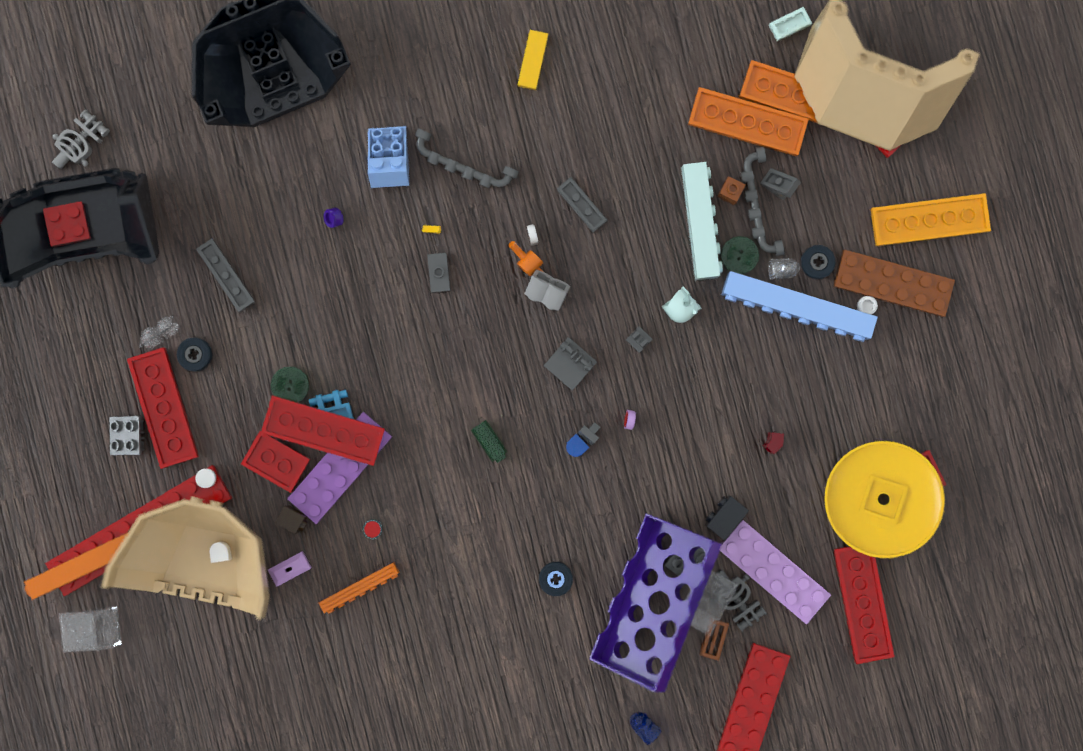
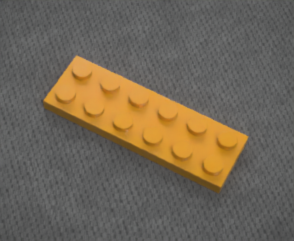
(930, 219)

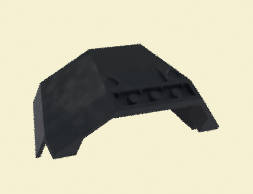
(263, 62)

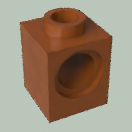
(731, 190)

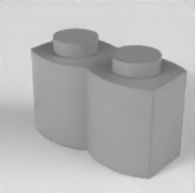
(547, 290)

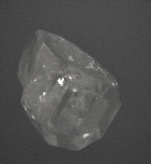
(783, 268)

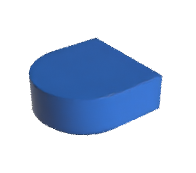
(576, 446)

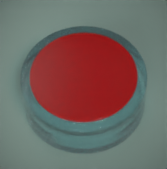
(372, 529)

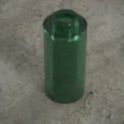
(489, 442)

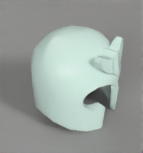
(681, 306)

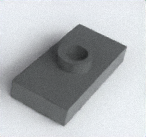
(438, 272)

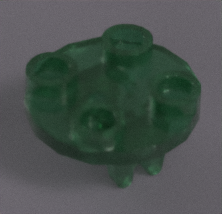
(731, 252)
(299, 384)

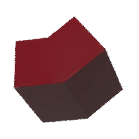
(774, 442)

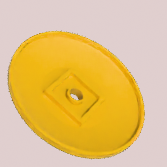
(913, 503)

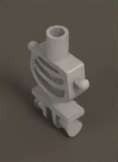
(65, 155)

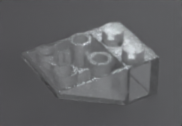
(713, 602)
(90, 629)

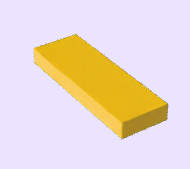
(532, 59)

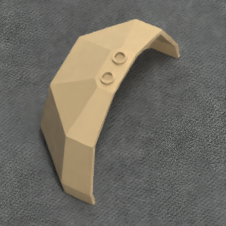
(172, 552)

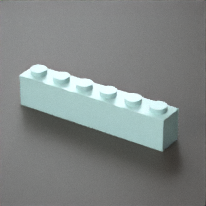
(700, 221)

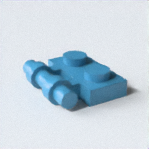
(336, 396)

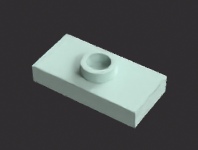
(790, 24)

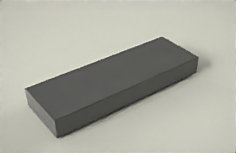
(581, 205)

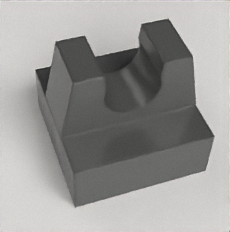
(639, 339)
(588, 434)

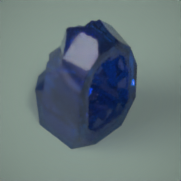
(644, 727)

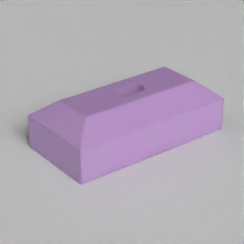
(298, 564)

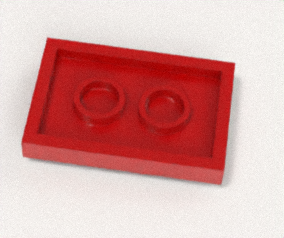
(275, 461)

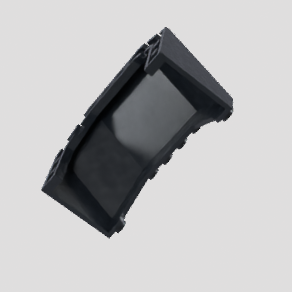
(116, 214)

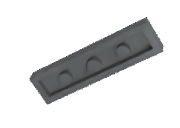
(225, 275)

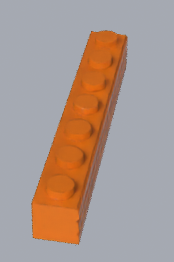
(359, 588)

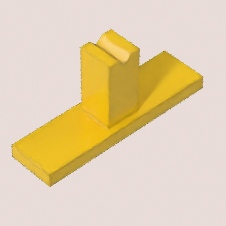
(431, 229)

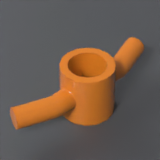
(529, 261)

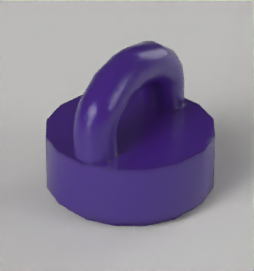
(333, 217)

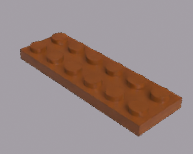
(894, 283)

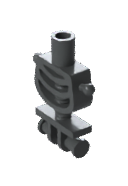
(740, 602)

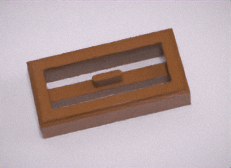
(720, 645)

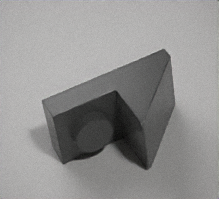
(780, 183)

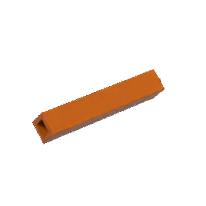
(73, 569)

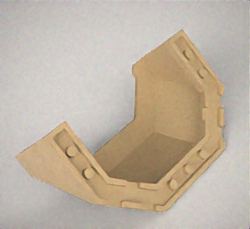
(871, 93)

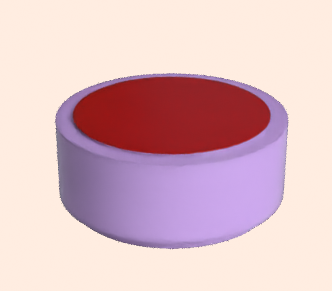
(629, 420)

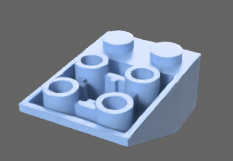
(388, 157)

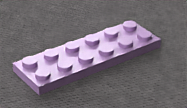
(774, 572)

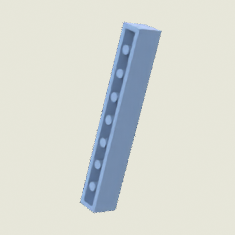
(799, 305)

